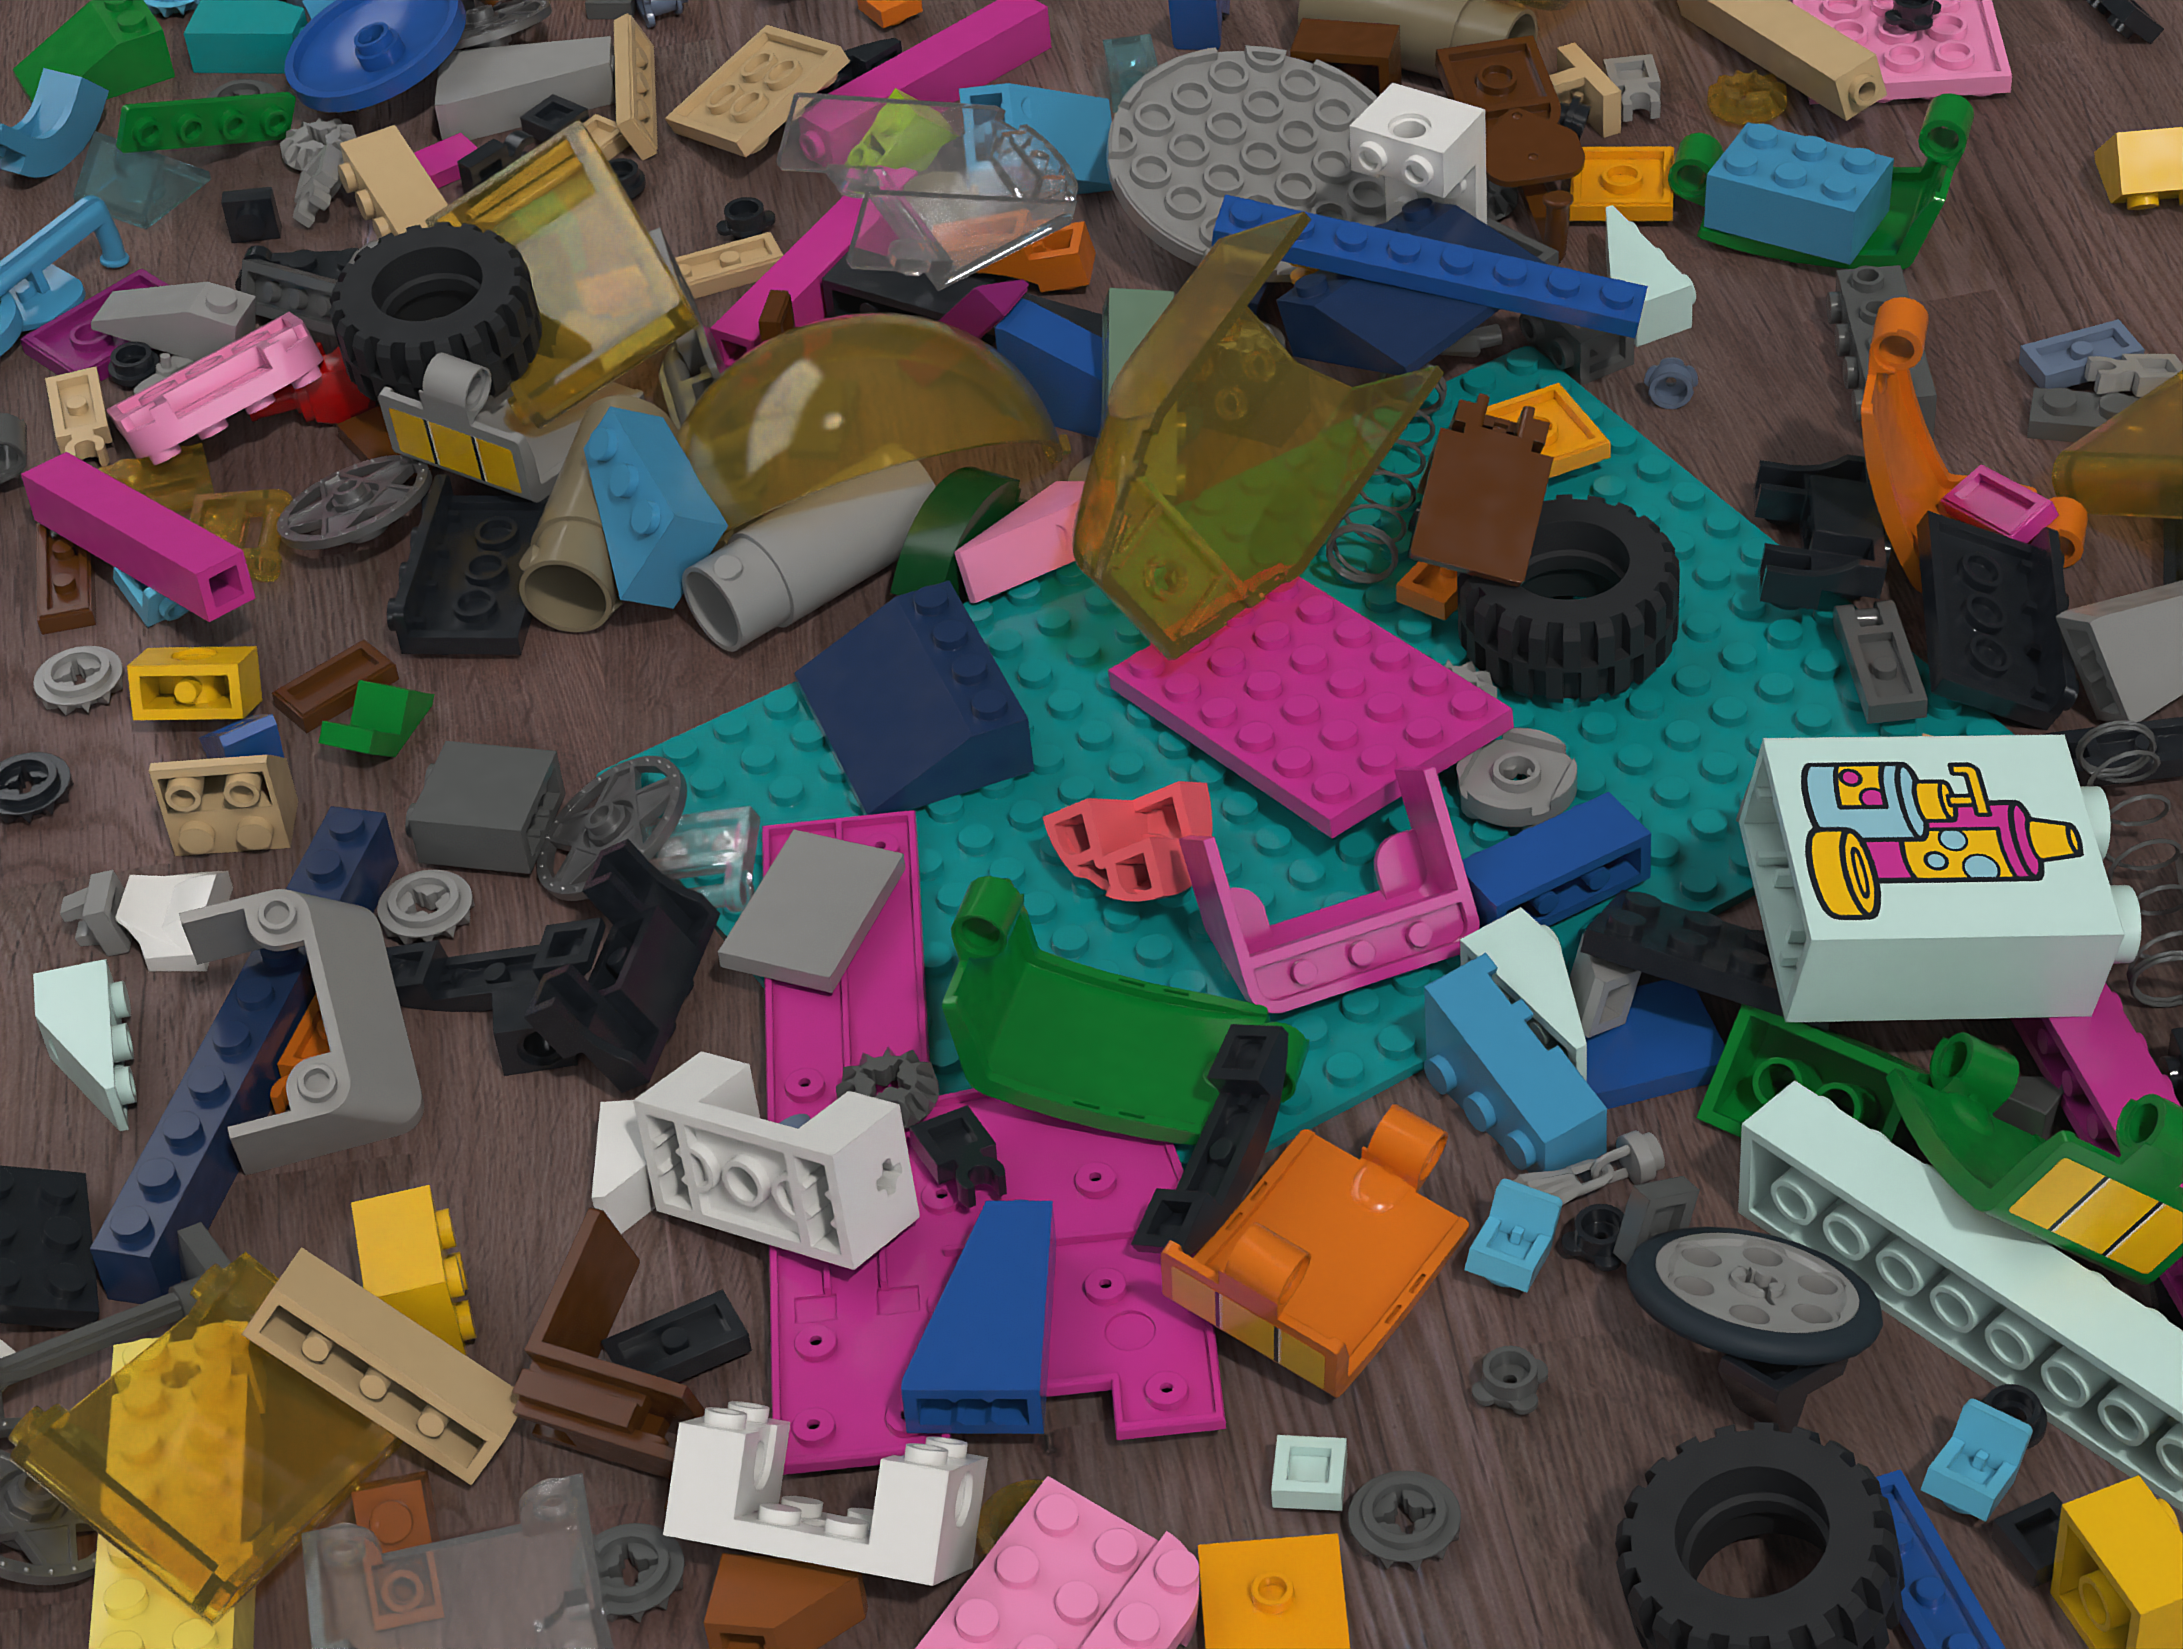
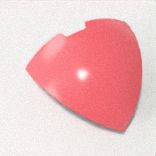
(1134, 843)

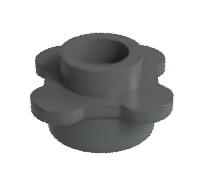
(1514, 1366)

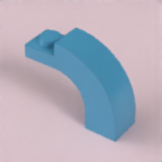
(54, 127)

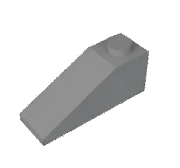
(179, 318)

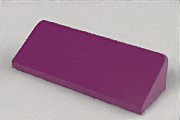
(985, 306)

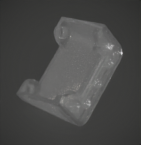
(481, 1590)

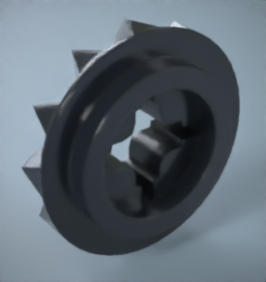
(49, 782)

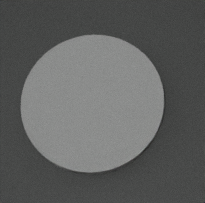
(1240, 129)

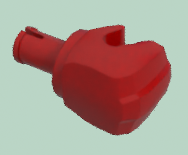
(326, 400)

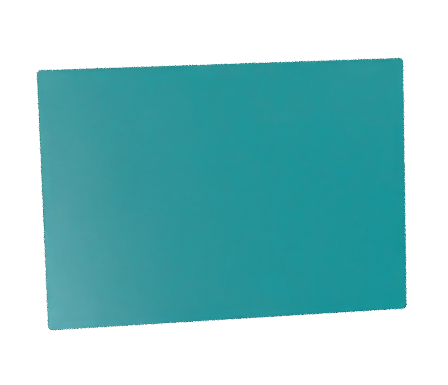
(1664, 748)

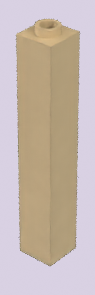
(1795, 49)

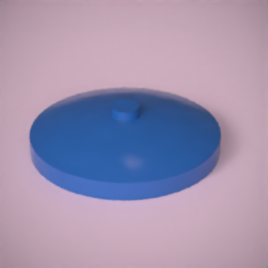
(370, 50)

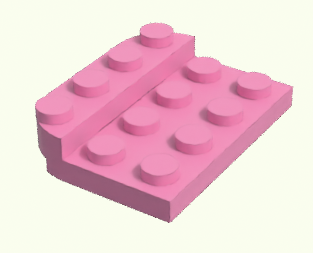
(217, 387)
(1073, 1581)

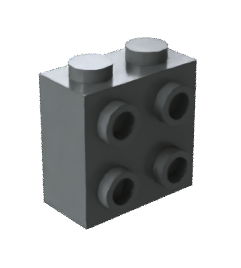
(486, 807)

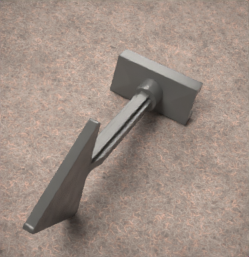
(196, 1255)

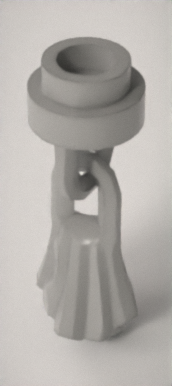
(1637, 1153)

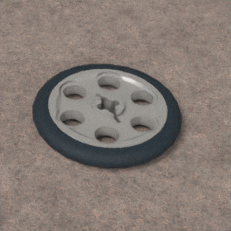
(1754, 1296)

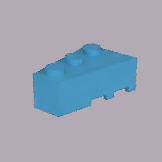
(649, 506)
(1505, 1075)

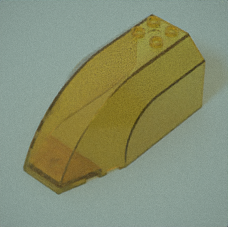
(1225, 454)

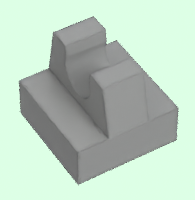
(98, 910)

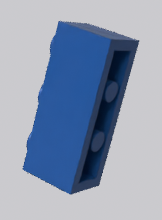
(1561, 863)

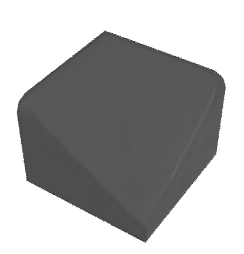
(2033, 1106)

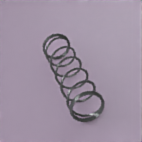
(1362, 577)
(2105, 774)

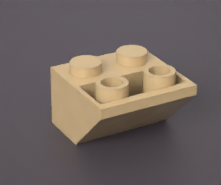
(226, 803)

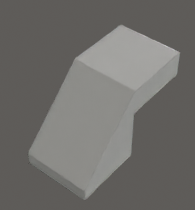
(1601, 992)

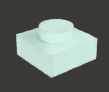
(1309, 1472)

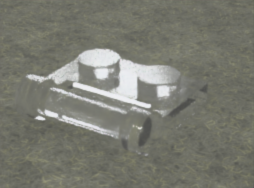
(713, 845)

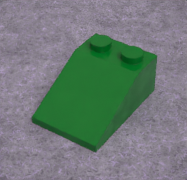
(106, 43)

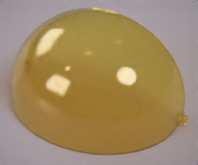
(850, 403)

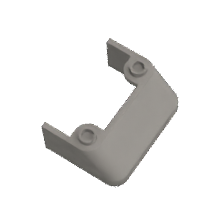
(369, 1077)

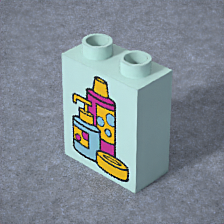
(1934, 878)

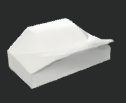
(152, 916)

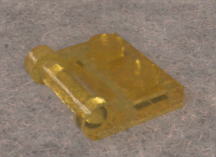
(170, 482)
(229, 518)

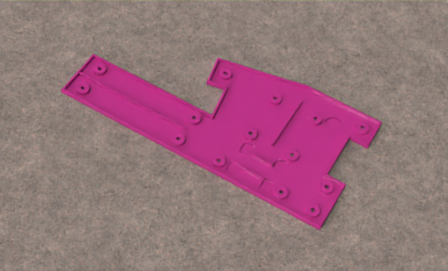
(876, 1315)

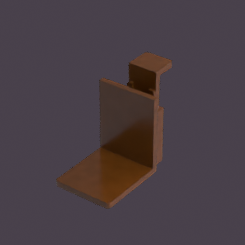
(1483, 494)
(590, 1400)

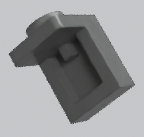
(1655, 1210)

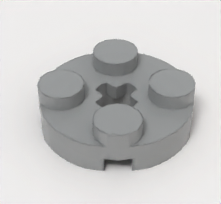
(1523, 803)

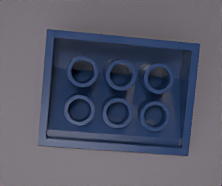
(1386, 325)
(916, 705)

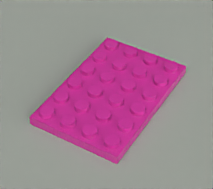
(1314, 705)

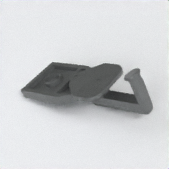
(691, 351)

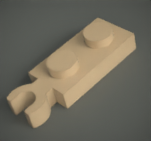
(80, 414)

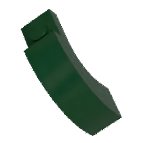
(949, 518)

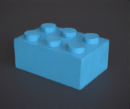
(1798, 192)

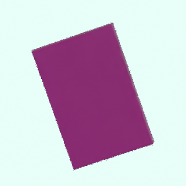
(68, 340)

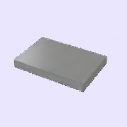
(812, 911)

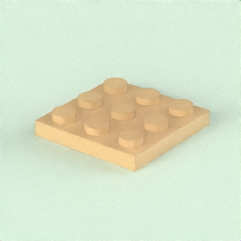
(755, 90)

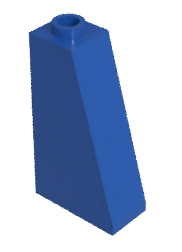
(1059, 363)
(991, 1331)

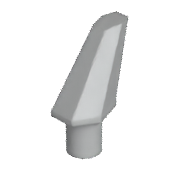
(1475, 340)

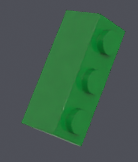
(1770, 1054)

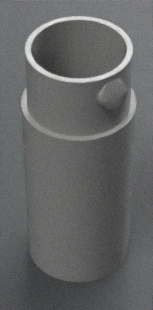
(804, 555)

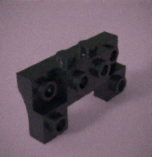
(1838, 527)
(639, 976)

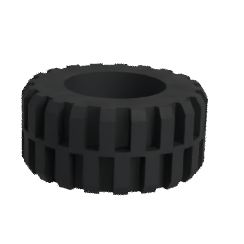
(427, 274)
(1579, 643)
(1752, 1487)

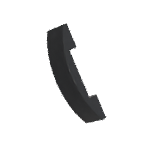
(464, 983)
(1231, 1146)

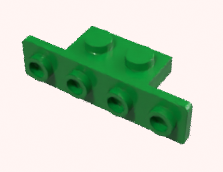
(205, 122)

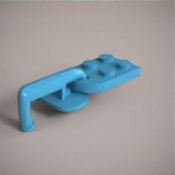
(39, 291)

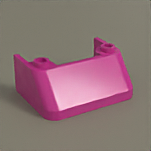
(1401, 927)

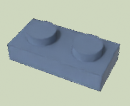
(2063, 358)

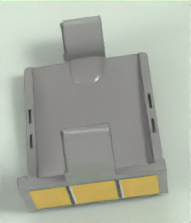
(480, 434)

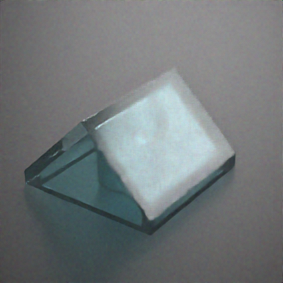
(137, 184)

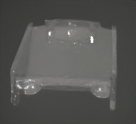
(936, 179)

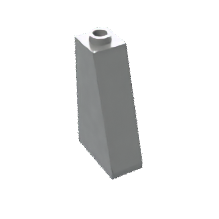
(494, 86)
(2128, 651)

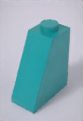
(242, 35)

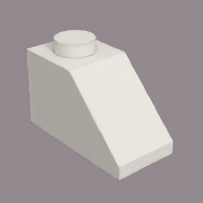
(620, 1167)

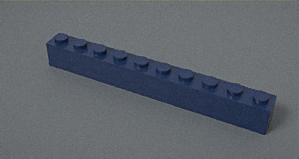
(230, 1079)

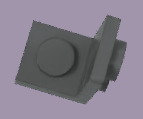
(1579, 352)

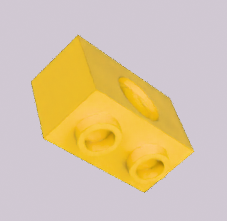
(194, 683)

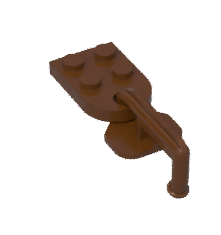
(1521, 126)

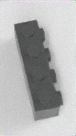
(1854, 312)

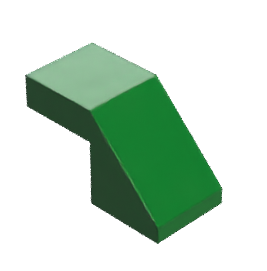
(380, 719)

